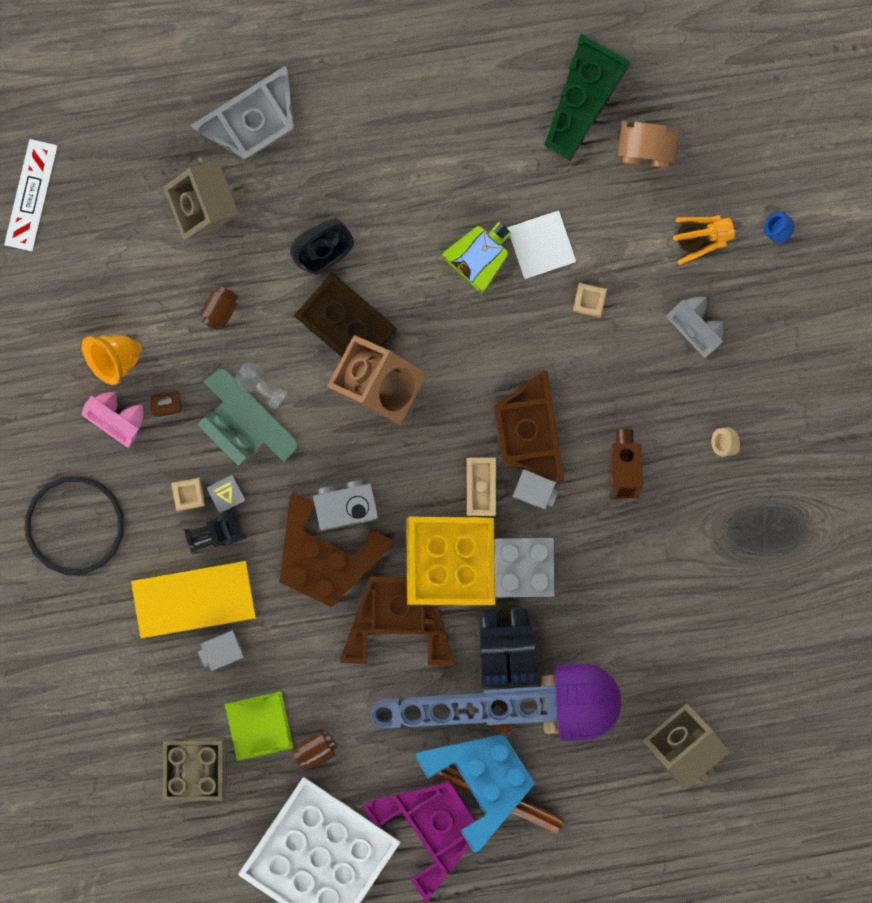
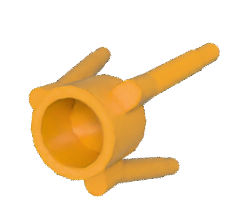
(717, 230)

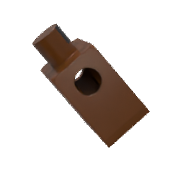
(625, 477)

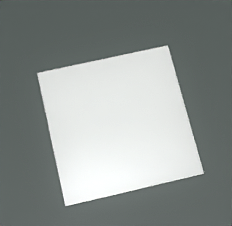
(541, 244)

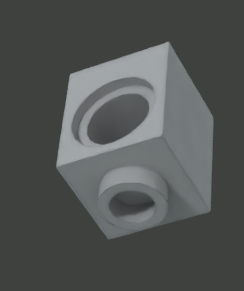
(535, 490)
(221, 651)

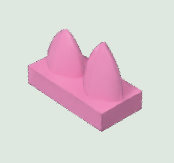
(120, 426)

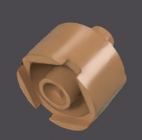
(648, 143)

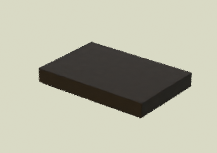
(339, 313)

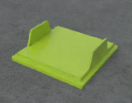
(259, 726)

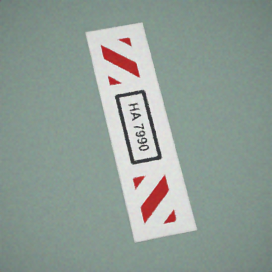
(30, 195)

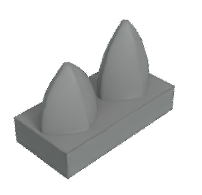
(688, 320)

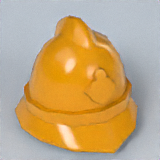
(111, 356)

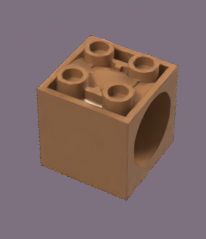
(377, 379)

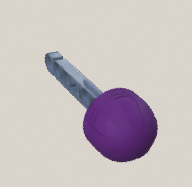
(582, 701)

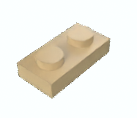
(481, 486)

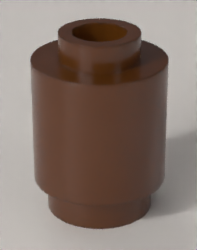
(219, 307)
(315, 750)

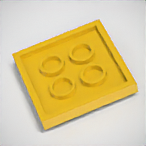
(450, 561)

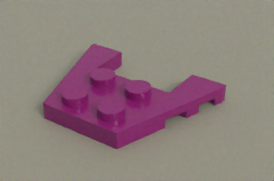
(437, 818)

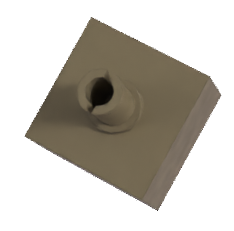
(202, 199)
(686, 747)

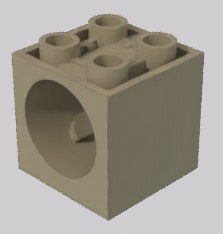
(194, 769)

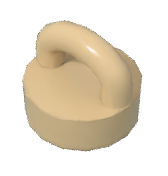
(725, 442)

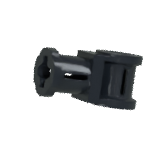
(217, 532)

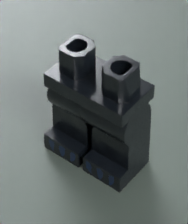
(510, 641)

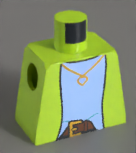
(479, 255)

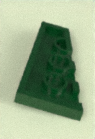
(589, 85)

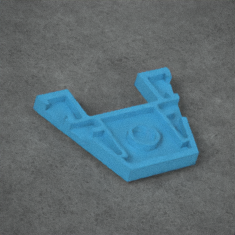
(491, 774)

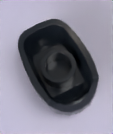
(321, 246)

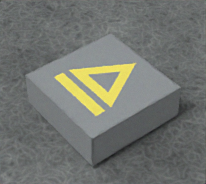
(226, 494)

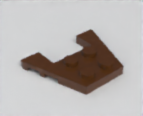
(318, 566)
(386, 612)

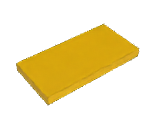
(193, 599)

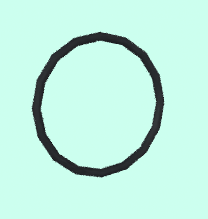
(106, 558)

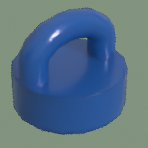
(779, 227)

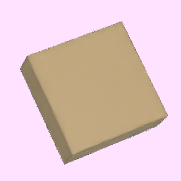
(589, 300)
(188, 494)

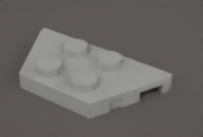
(251, 118)

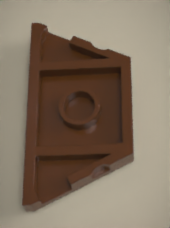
(529, 429)

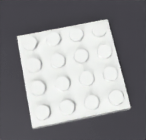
(318, 851)

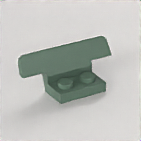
(242, 423)

